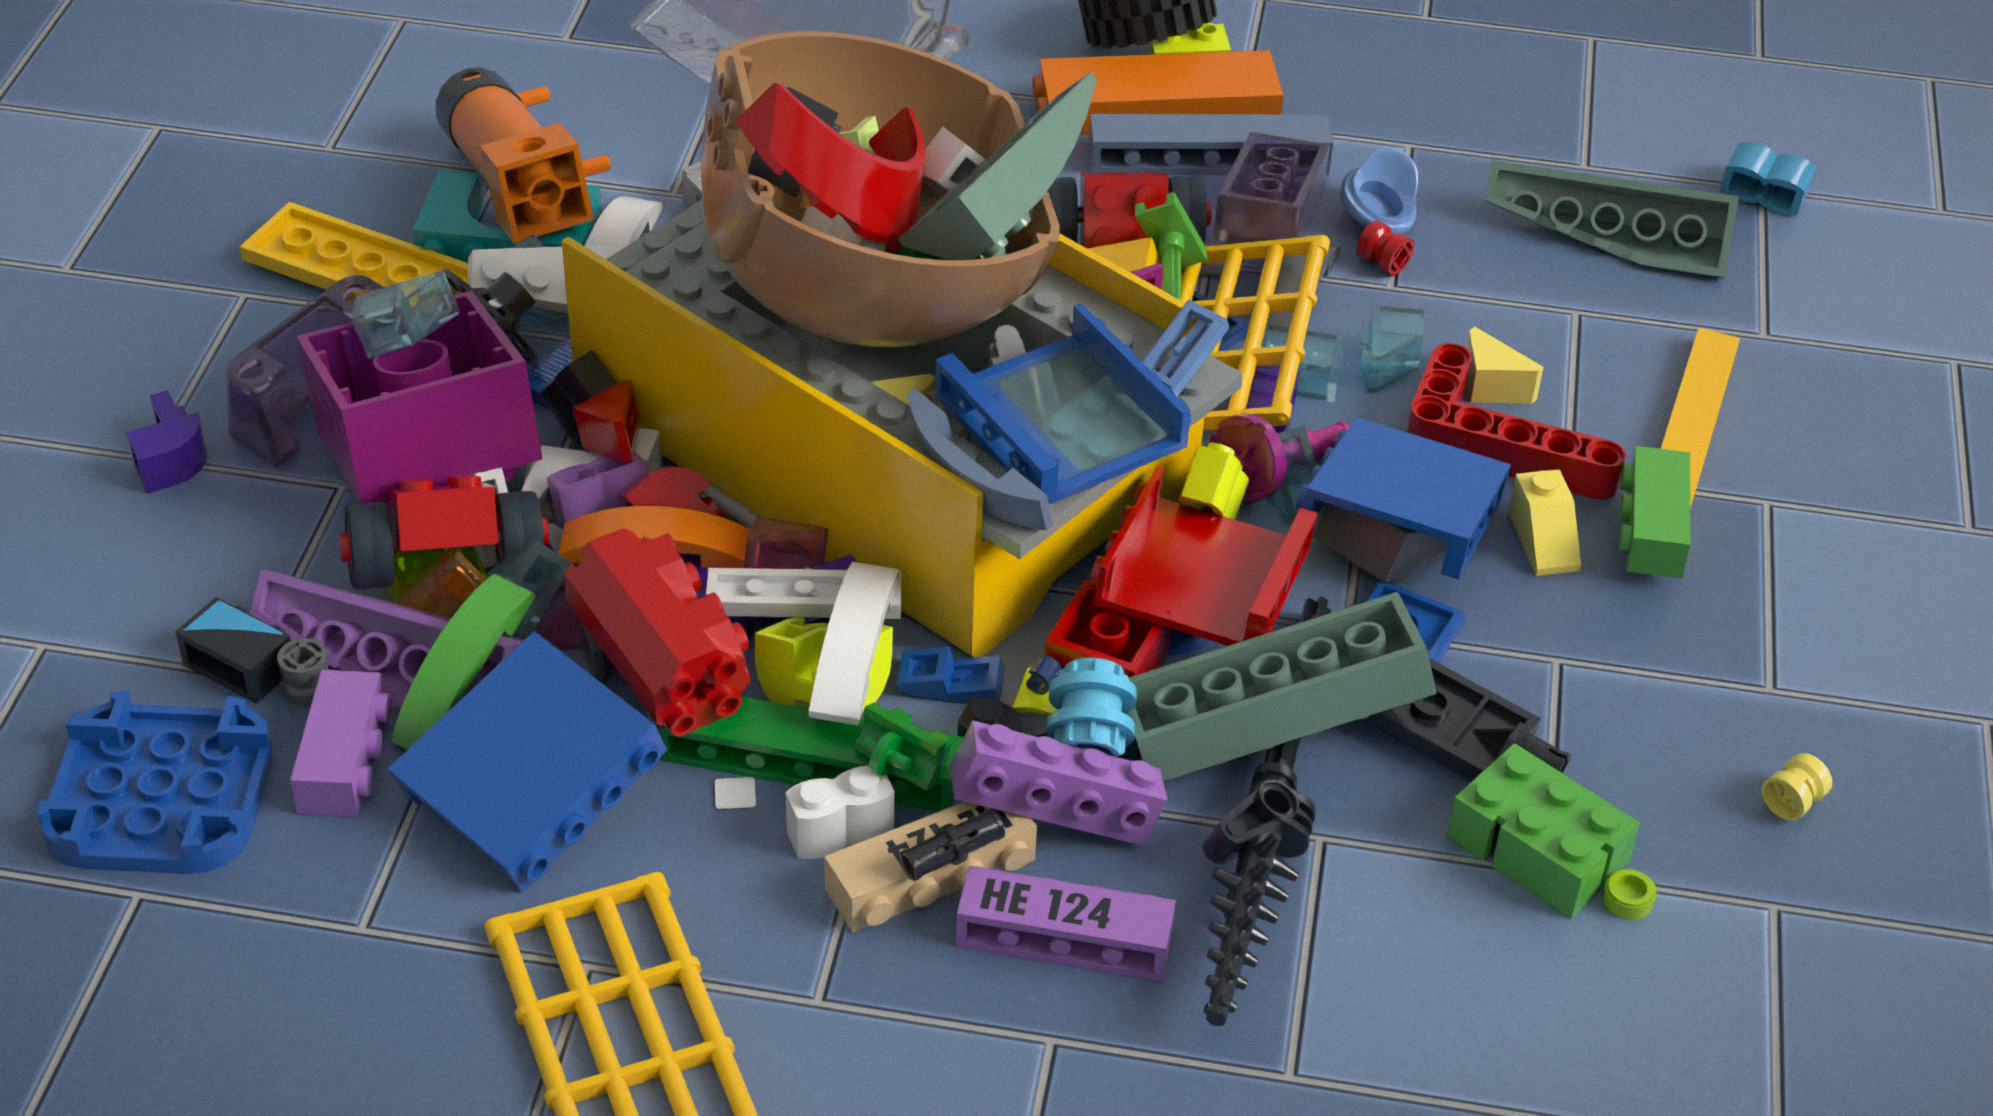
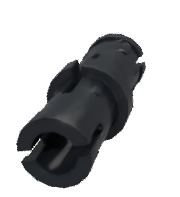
(924, 859)

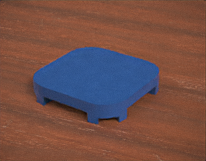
(157, 786)

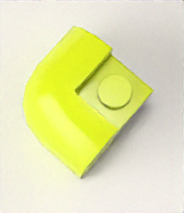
(790, 655)

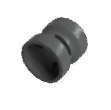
(300, 666)

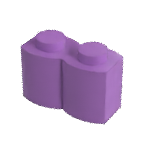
(592, 486)

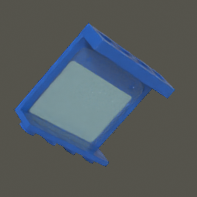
(1067, 409)

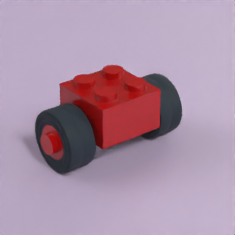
(1110, 199)
(435, 518)

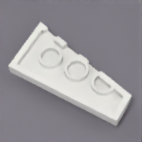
(536, 269)

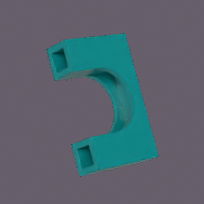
(451, 214)

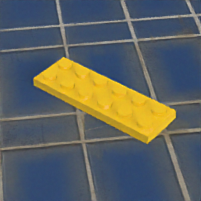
(327, 249)

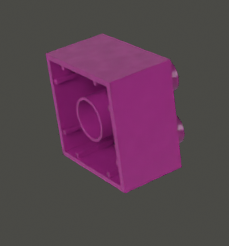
(424, 410)

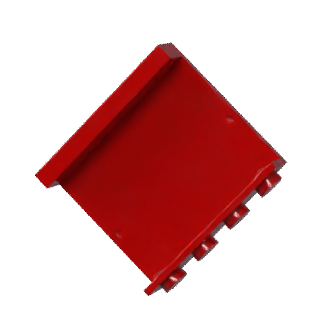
(1199, 568)

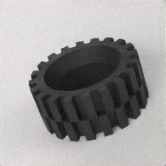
(1141, 21)

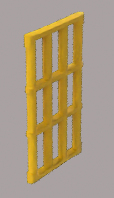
(1259, 307)
(633, 983)

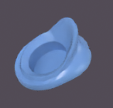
(1383, 190)

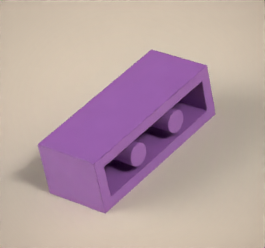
(340, 743)

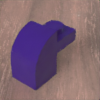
(169, 449)

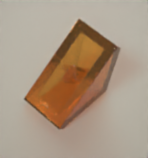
(443, 585)

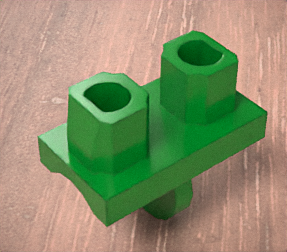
(902, 747)

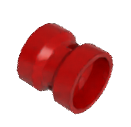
(1388, 249)

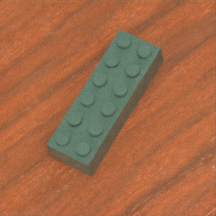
(1280, 687)

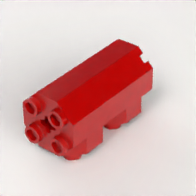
(655, 630)

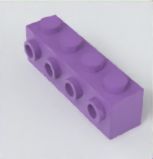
(1057, 783)

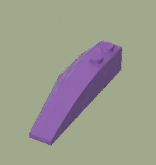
(359, 629)

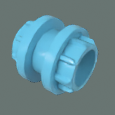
(1092, 706)

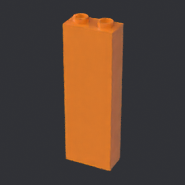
(1167, 83)

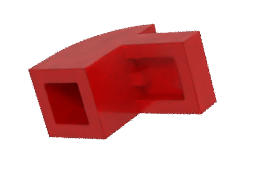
(671, 488)

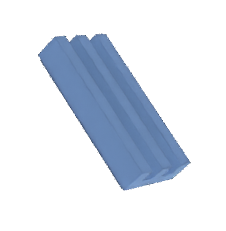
(1216, 326)

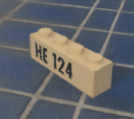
(872, 886)

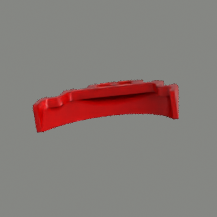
(869, 191)

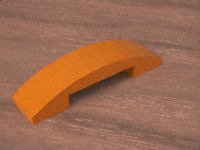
(694, 532)

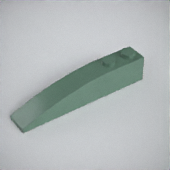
(1006, 185)
(1624, 217)

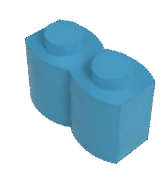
(1768, 178)

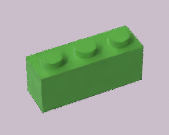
(1656, 512)

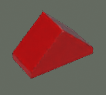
(610, 422)

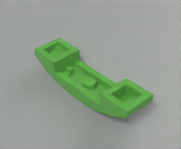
(459, 655)

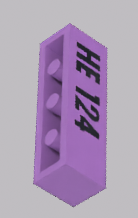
(1065, 923)

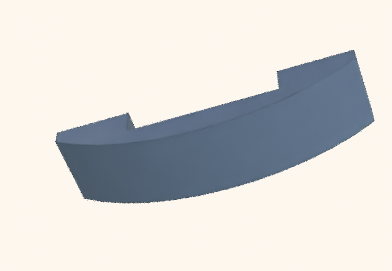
(1006, 498)

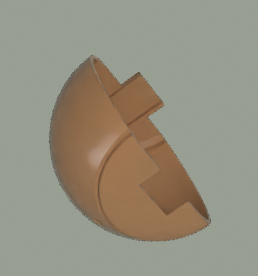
(829, 282)

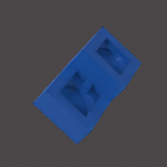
(938, 677)

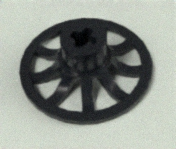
(506, 302)

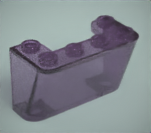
(268, 377)

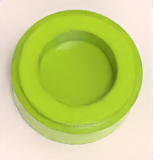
(1629, 894)

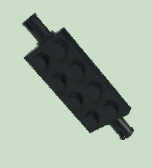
(1466, 725)

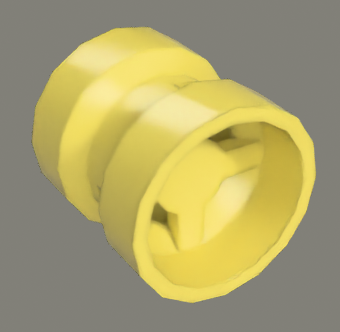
(1797, 786)

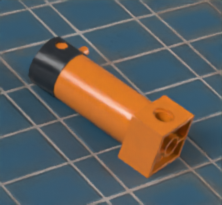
(529, 168)

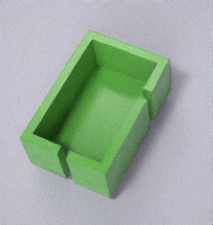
(1552, 830)

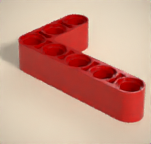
(1437, 413)

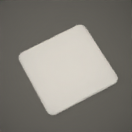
(735, 793)

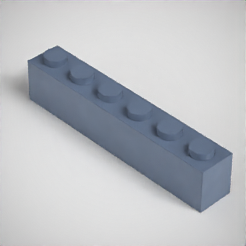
(1190, 141)

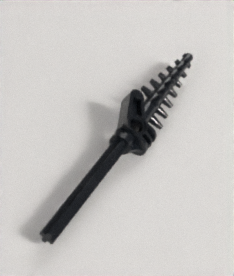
(1264, 824)

